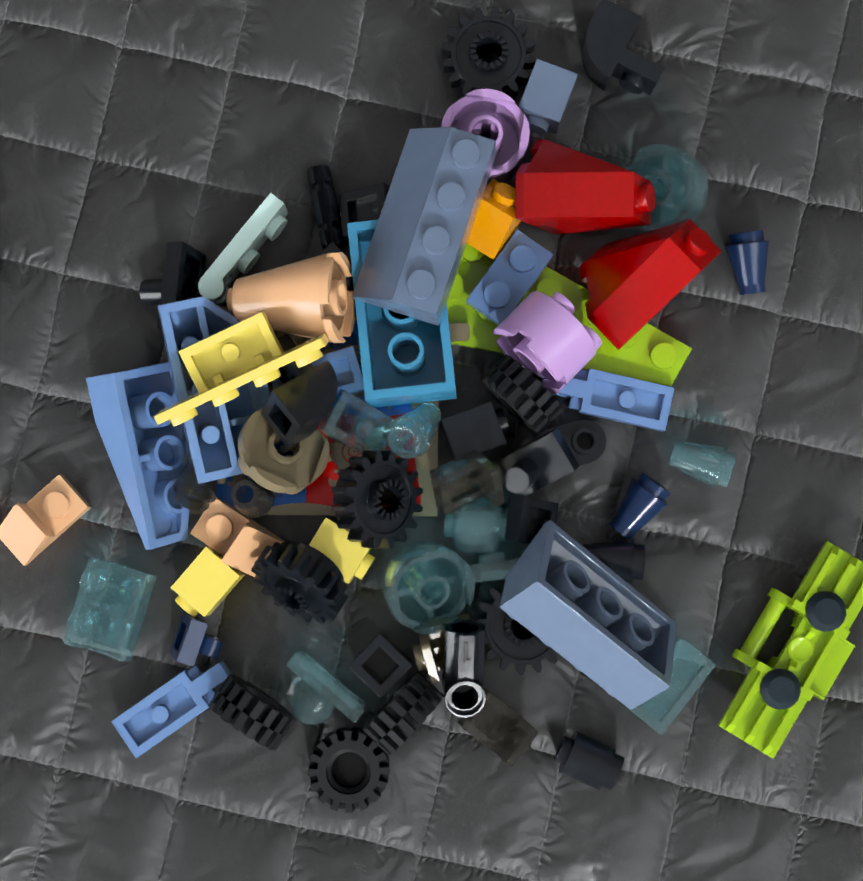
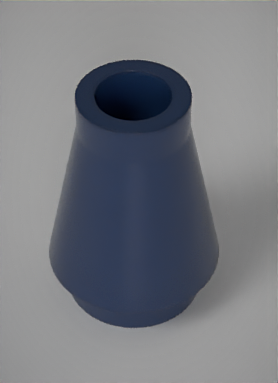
(748, 260)
(640, 504)

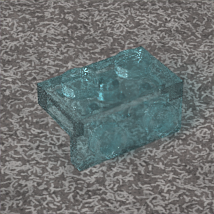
(109, 608)

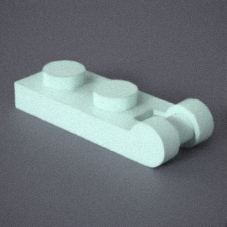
(242, 252)

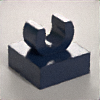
(193, 639)

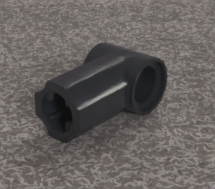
(464, 666)

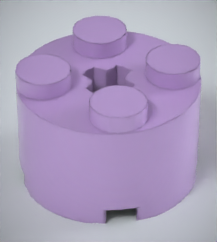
(500, 118)
(547, 339)

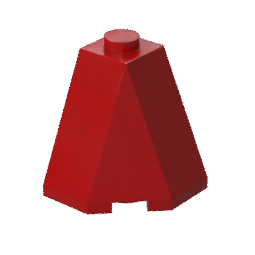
(579, 193)
(641, 275)

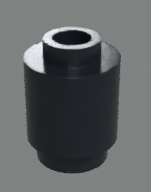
(589, 761)

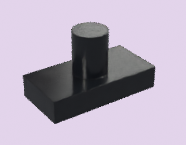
(180, 280)
(536, 465)

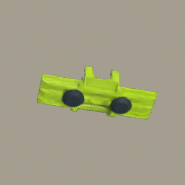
(811, 658)

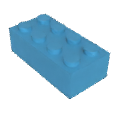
(399, 354)

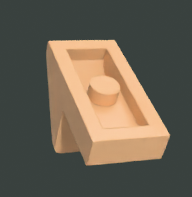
(42, 519)
(233, 535)

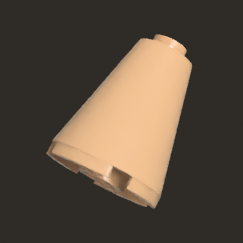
(300, 297)

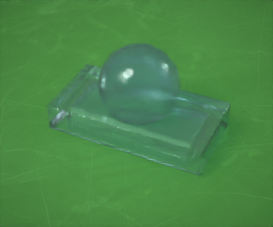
(320, 693)

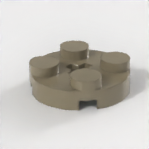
(269, 468)

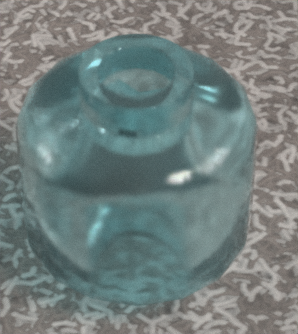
(477, 526)

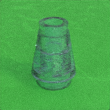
(412, 432)
(704, 462)

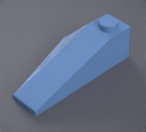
(141, 452)

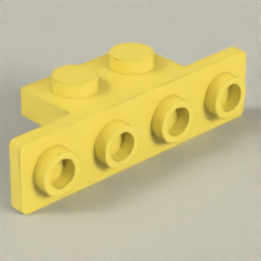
(233, 358)

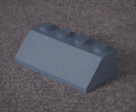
(426, 222)
(591, 617)

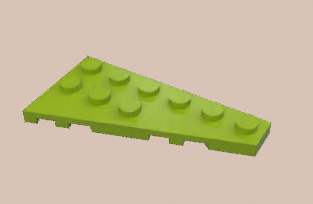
(645, 357)

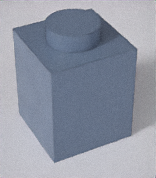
(547, 96)

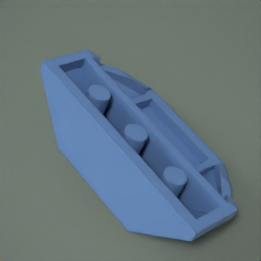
(215, 430)

